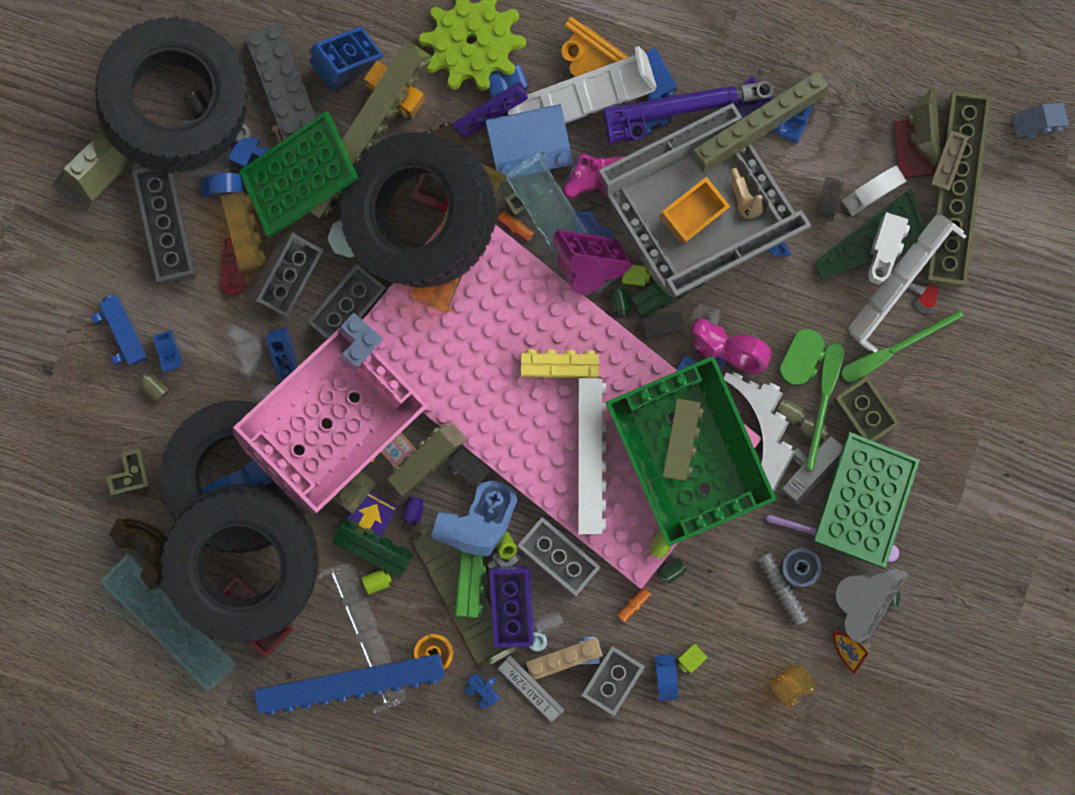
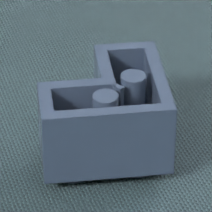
(1041, 119)
(362, 340)

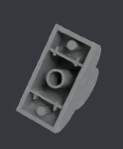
(867, 599)

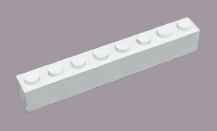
(590, 457)

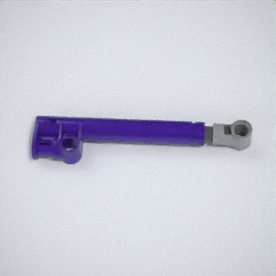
(624, 117)

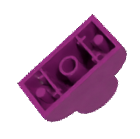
(589, 260)

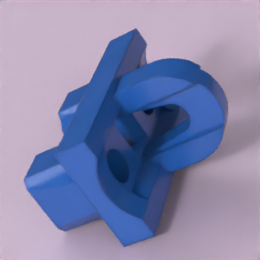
(488, 695)

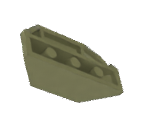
(925, 128)

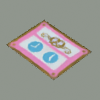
(398, 450)

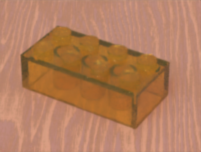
(243, 233)
(791, 685)

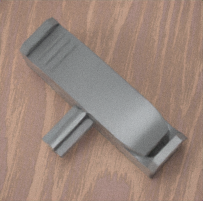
(804, 481)

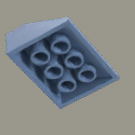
(527, 132)

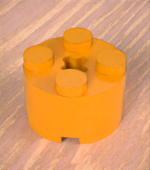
(436, 641)

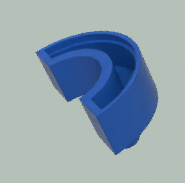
(250, 474)

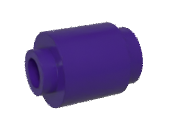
(413, 510)

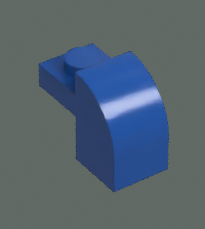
(246, 150)
(221, 184)
(168, 351)
(666, 677)

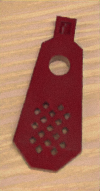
(231, 266)

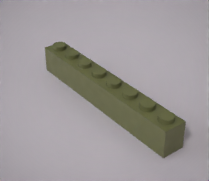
(760, 122)

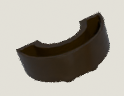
(146, 541)

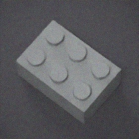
(613, 680)

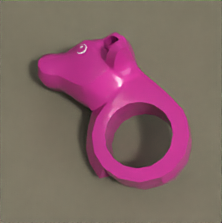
(585, 175)
(739, 351)

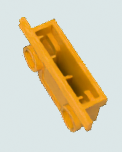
(588, 49)

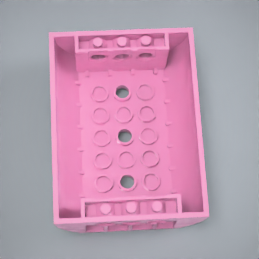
(319, 392)

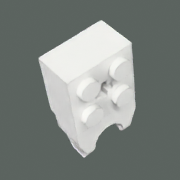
(887, 245)

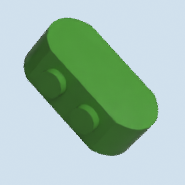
(802, 357)

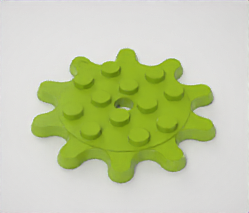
(477, 59)

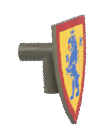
(850, 652)

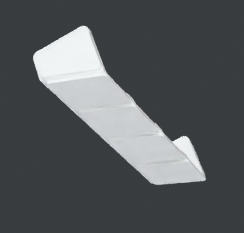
(596, 89)
(902, 277)

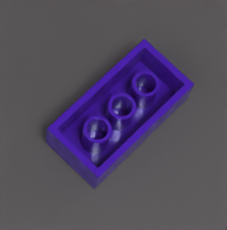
(512, 606)

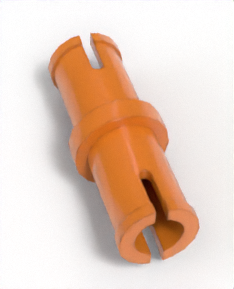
(516, 225)
(634, 604)

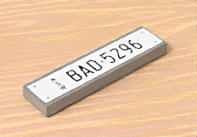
(530, 689)

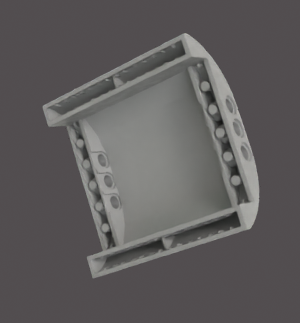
(664, 171)

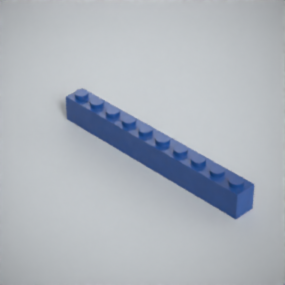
(349, 683)

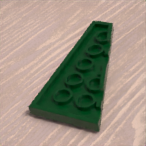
(856, 248)

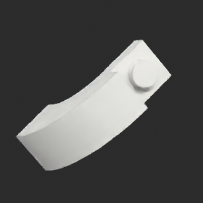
(874, 190)

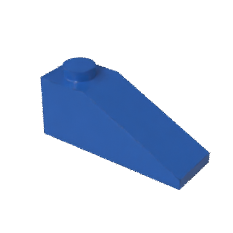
(281, 352)

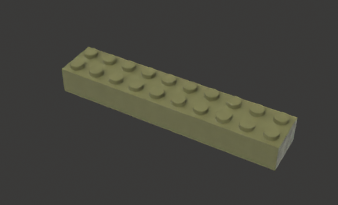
(379, 110)
(950, 262)

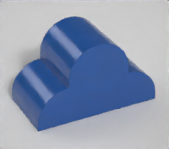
(344, 57)

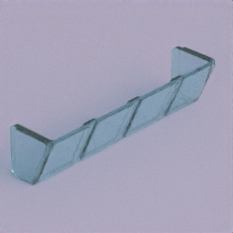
(545, 201)

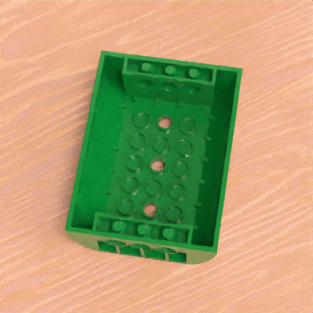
(722, 456)

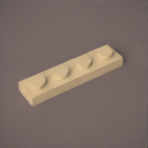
(564, 659)

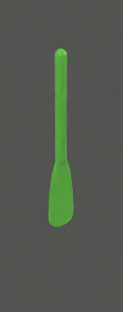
(868, 363)
(830, 372)

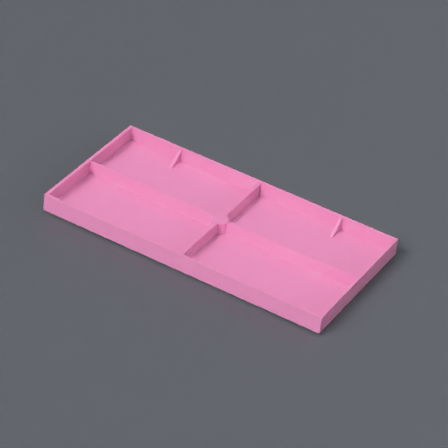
(523, 426)

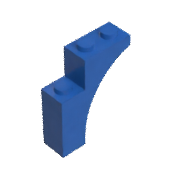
(665, 88)

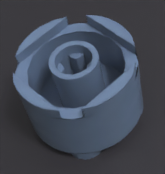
(810, 573)

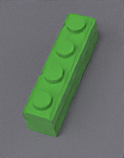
(469, 586)

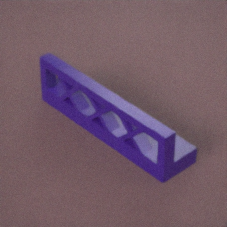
(491, 109)

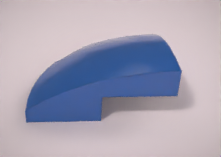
(794, 127)

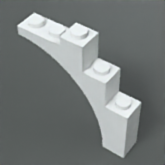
(764, 401)

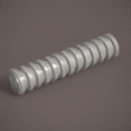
(782, 589)

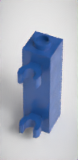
(123, 331)

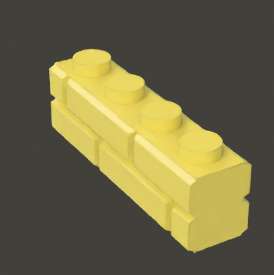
(559, 365)

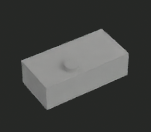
(558, 557)

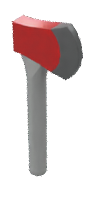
(927, 298)

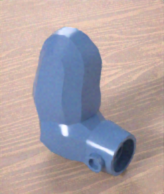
(484, 523)

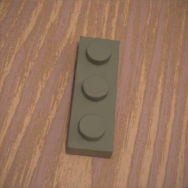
(949, 160)

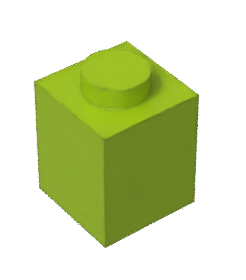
(636, 276)
(691, 659)

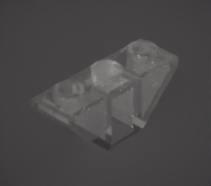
(247, 349)

